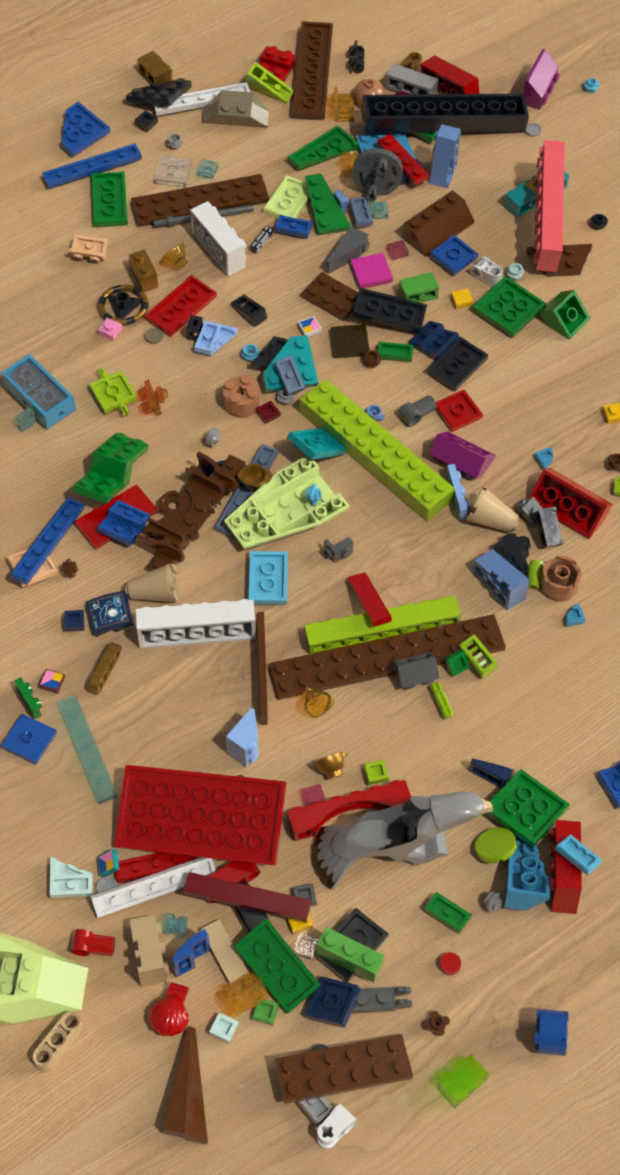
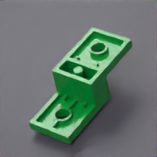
(110, 467)

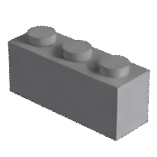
(402, 78)

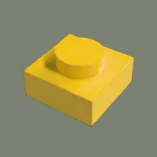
(612, 413)

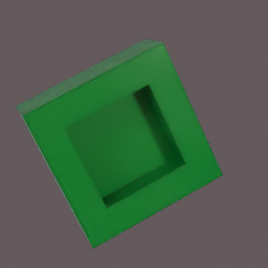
(457, 662)

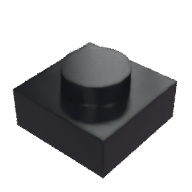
(146, 120)

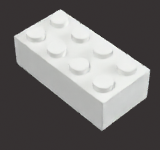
(218, 238)

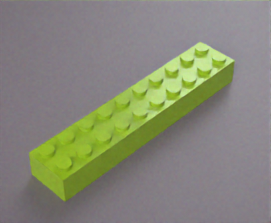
(377, 450)

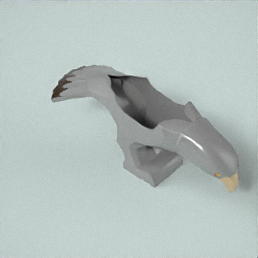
(402, 832)

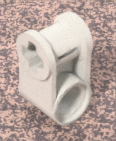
(488, 271)
(337, 1124)

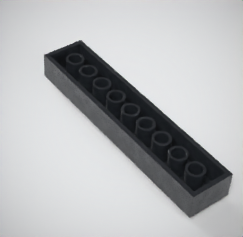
(428, 111)

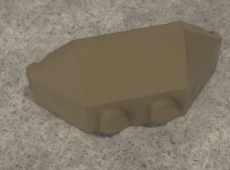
(236, 109)

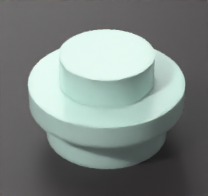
(515, 271)

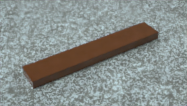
(263, 713)

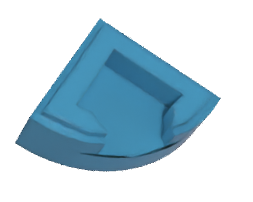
(544, 457)
(575, 616)

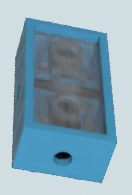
(38, 390)

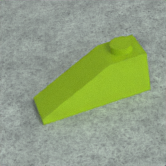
(266, 83)

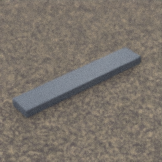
(265, 457)

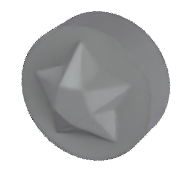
(213, 437)

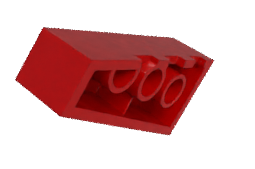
(566, 877)

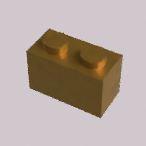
(154, 68)
(143, 270)

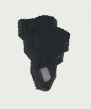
(514, 550)

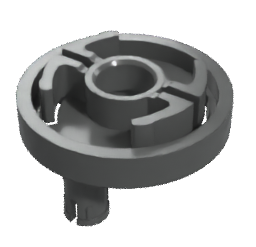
(377, 182)

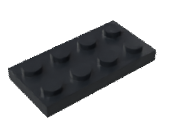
(389, 310)

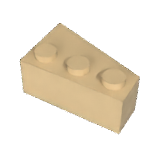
(149, 950)

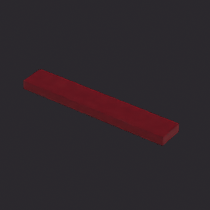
(247, 897)

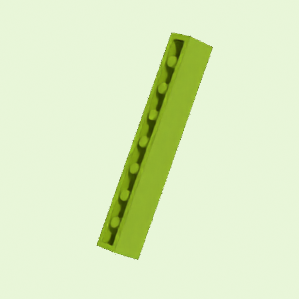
(358, 628)

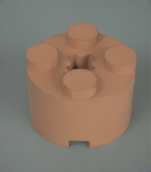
(241, 396)
(561, 578)

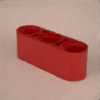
(236, 872)

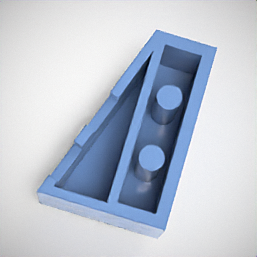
(445, 155)

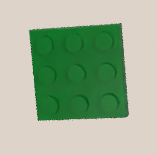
(509, 306)
(527, 807)

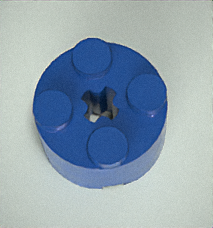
(551, 1032)

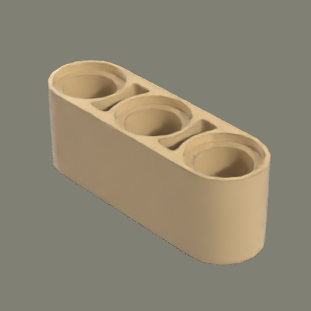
(61, 1031)

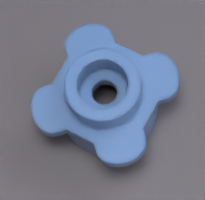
(374, 409)

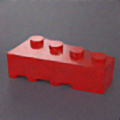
(450, 78)

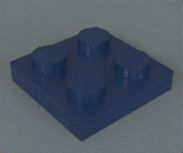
(332, 1002)

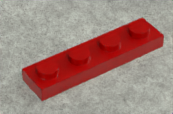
(411, 167)

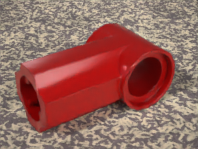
(88, 943)

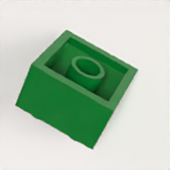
(565, 314)

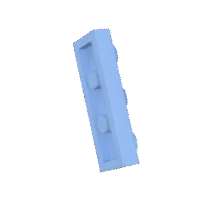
(454, 479)

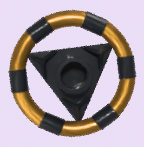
(123, 304)

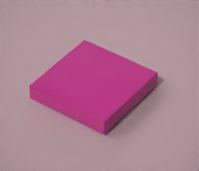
(371, 270)

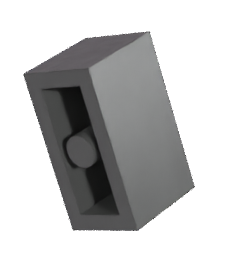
(416, 670)

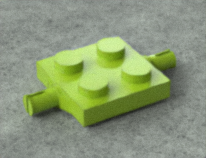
(113, 391)

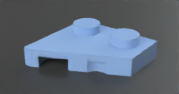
(213, 337)

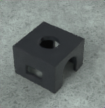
(194, 326)

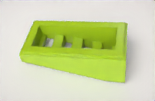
(473, 660)

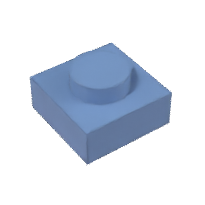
(342, 200)

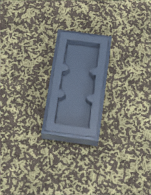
(361, 212)

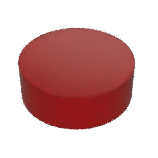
(450, 963)

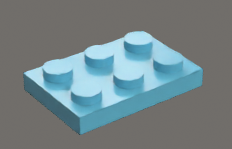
(268, 577)

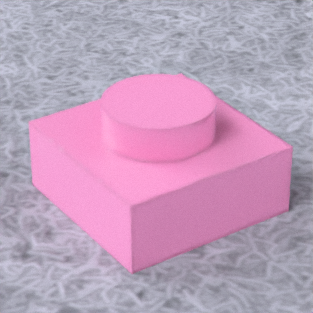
(110, 329)

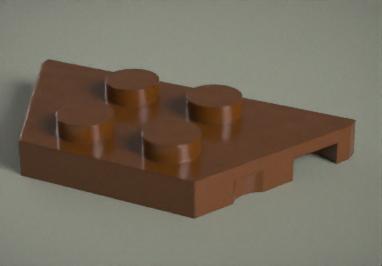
(571, 260)

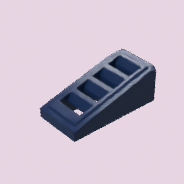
(491, 772)

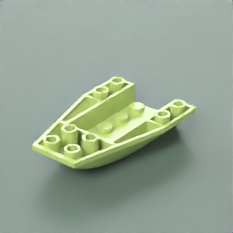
(282, 506)

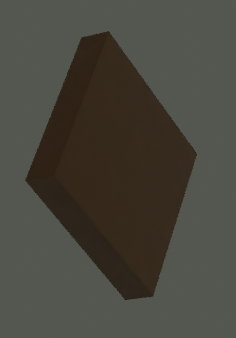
(349, 341)

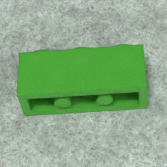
(350, 954)

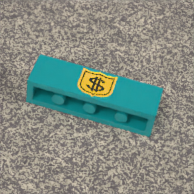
(523, 197)

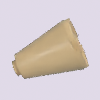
(492, 512)
(155, 585)

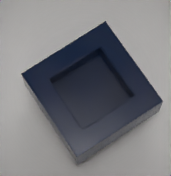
(74, 620)

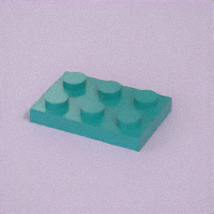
(316, 443)

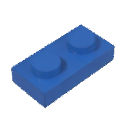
(293, 226)

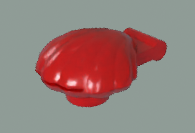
(169, 1014)

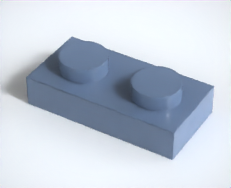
(289, 375)

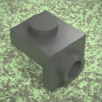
(527, 508)
(339, 551)

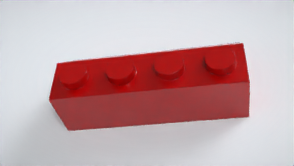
(574, 503)

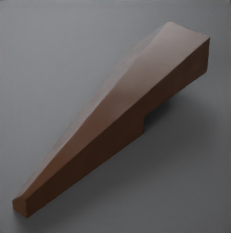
(186, 1106)

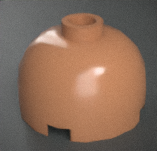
(367, 87)

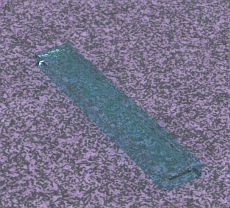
(87, 749)

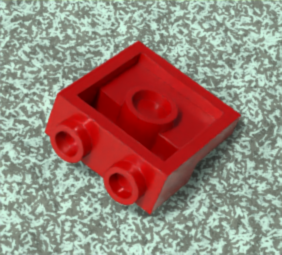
(277, 62)

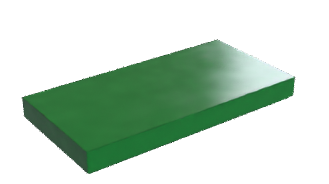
(109, 199)
(277, 965)

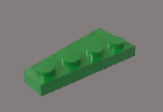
(325, 147)
(325, 208)

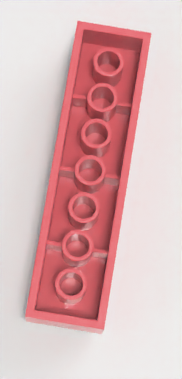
(549, 206)

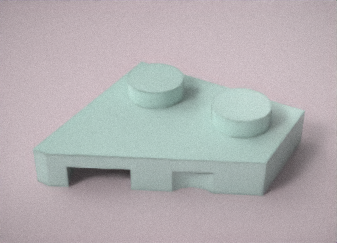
(69, 881)

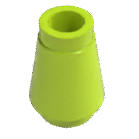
(534, 573)

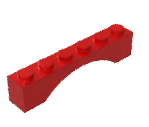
(307, 820)

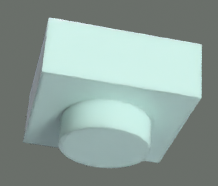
(224, 1028)

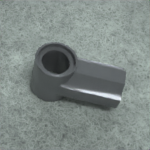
(414, 412)

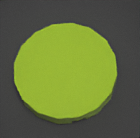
(495, 845)

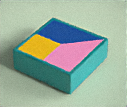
(108, 863)

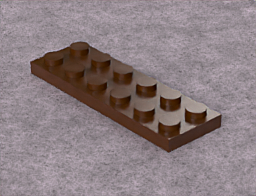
(343, 1068)

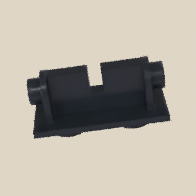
(356, 58)

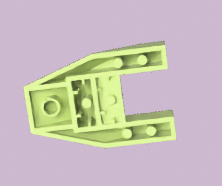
(37, 982)

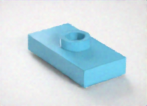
(578, 854)

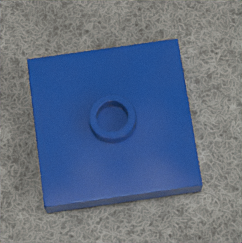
(454, 255)
(28, 739)

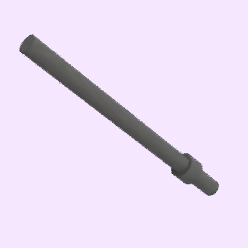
(171, 220)

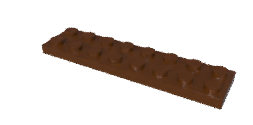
(312, 70)
(179, 202)

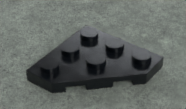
(160, 93)

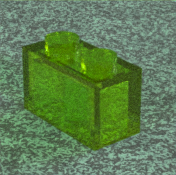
(462, 1080)

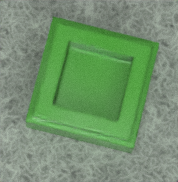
(266, 1012)

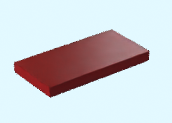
(177, 307)
(89, 522)

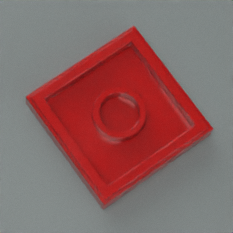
(458, 410)

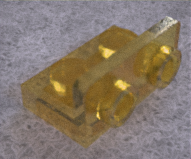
(343, 107)

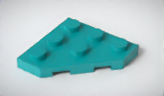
(300, 350)

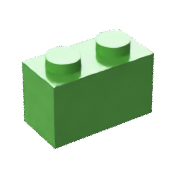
(419, 288)

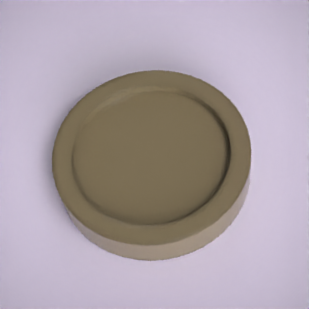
(153, 336)

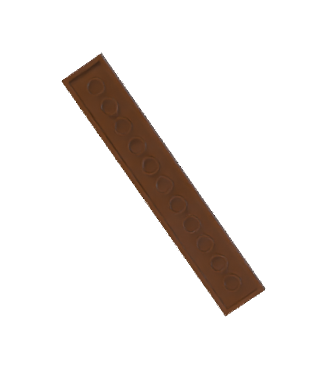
(376, 657)

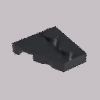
(269, 353)

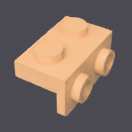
(89, 247)

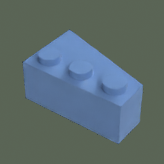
(501, 578)

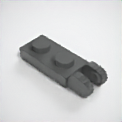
(381, 1000)

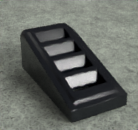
(254, 314)

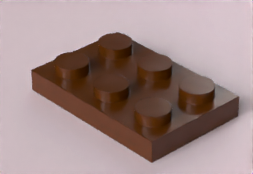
(331, 296)

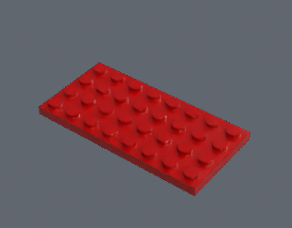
(200, 814)

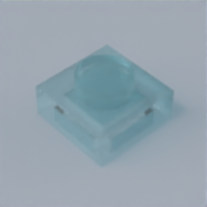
(207, 169)
(379, 210)
(25, 419)

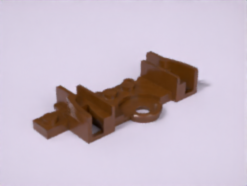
(192, 511)

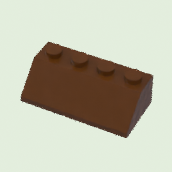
(437, 223)

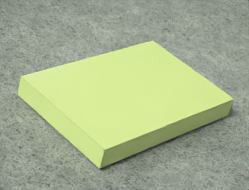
(288, 199)

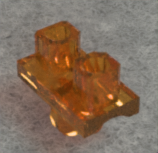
(154, 396)

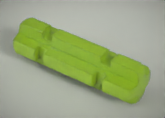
(441, 700)

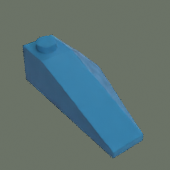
(525, 878)

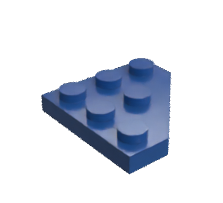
(81, 129)

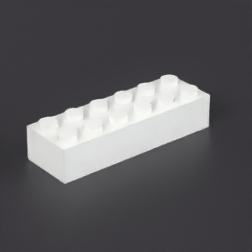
(196, 623)

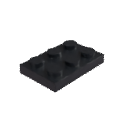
(457, 363)
(362, 930)

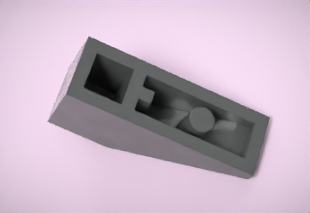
(350, 247)

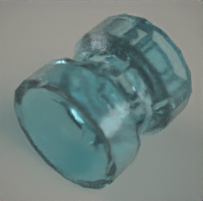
(176, 925)

